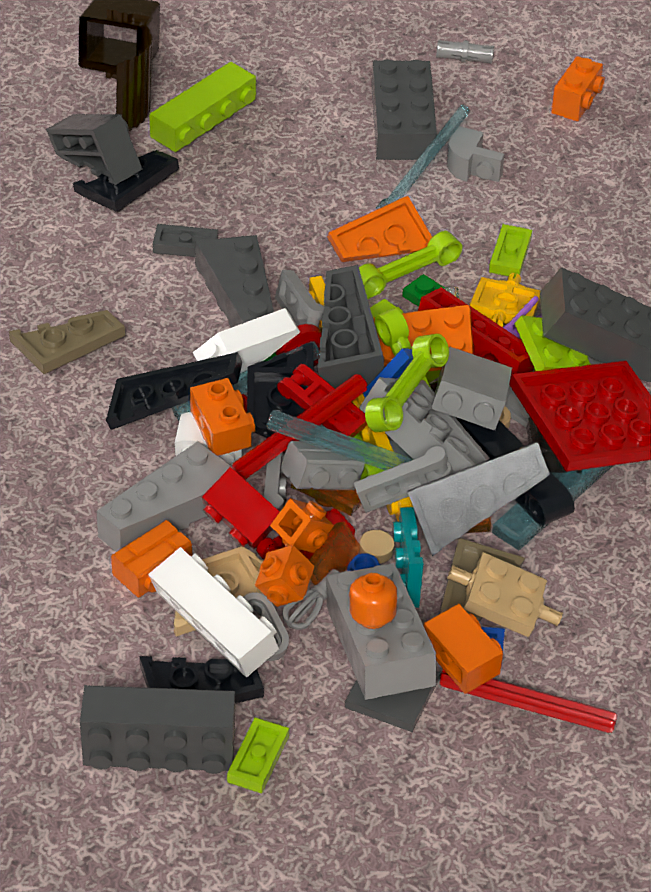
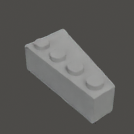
(428, 428)
(166, 494)

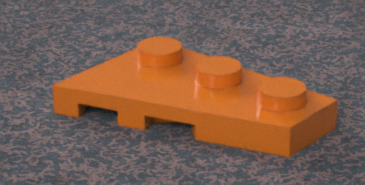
(382, 233)

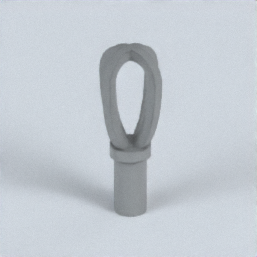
(316, 594)

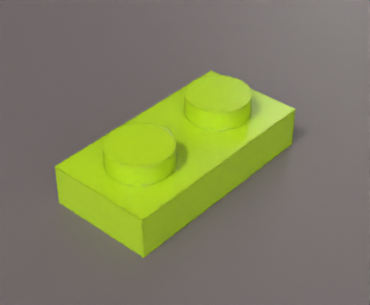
(510, 250)
(258, 755)

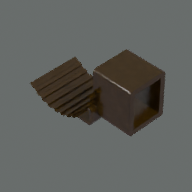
(120, 59)

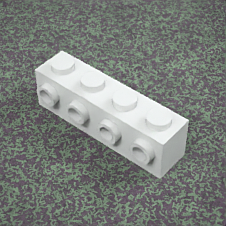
(214, 611)

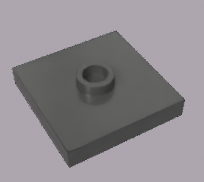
(397, 709)

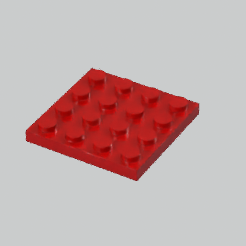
(589, 413)

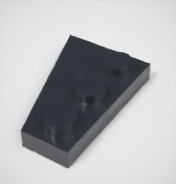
(155, 167)
(212, 675)

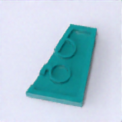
(408, 554)

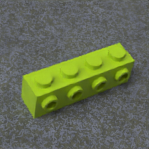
(202, 106)

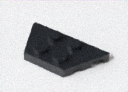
(263, 391)

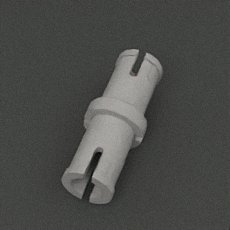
(465, 51)

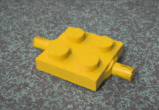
(503, 299)

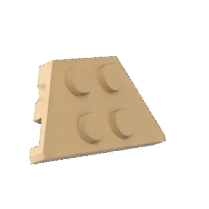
(237, 568)

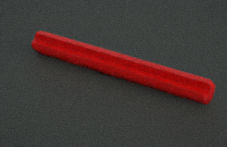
(315, 414)
(540, 703)

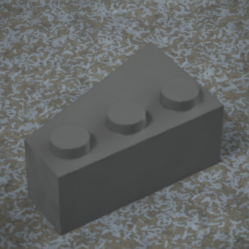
(97, 142)

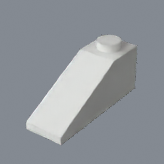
(252, 340)

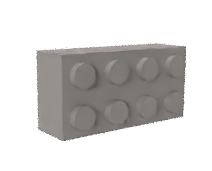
(384, 658)

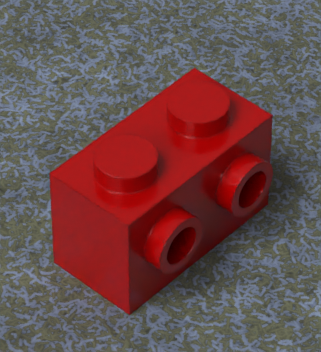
(240, 509)

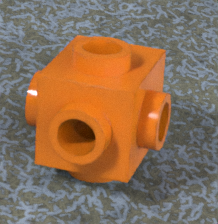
(302, 525)
(284, 576)

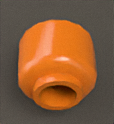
(373, 600)

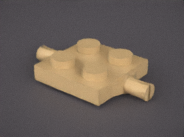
(505, 594)

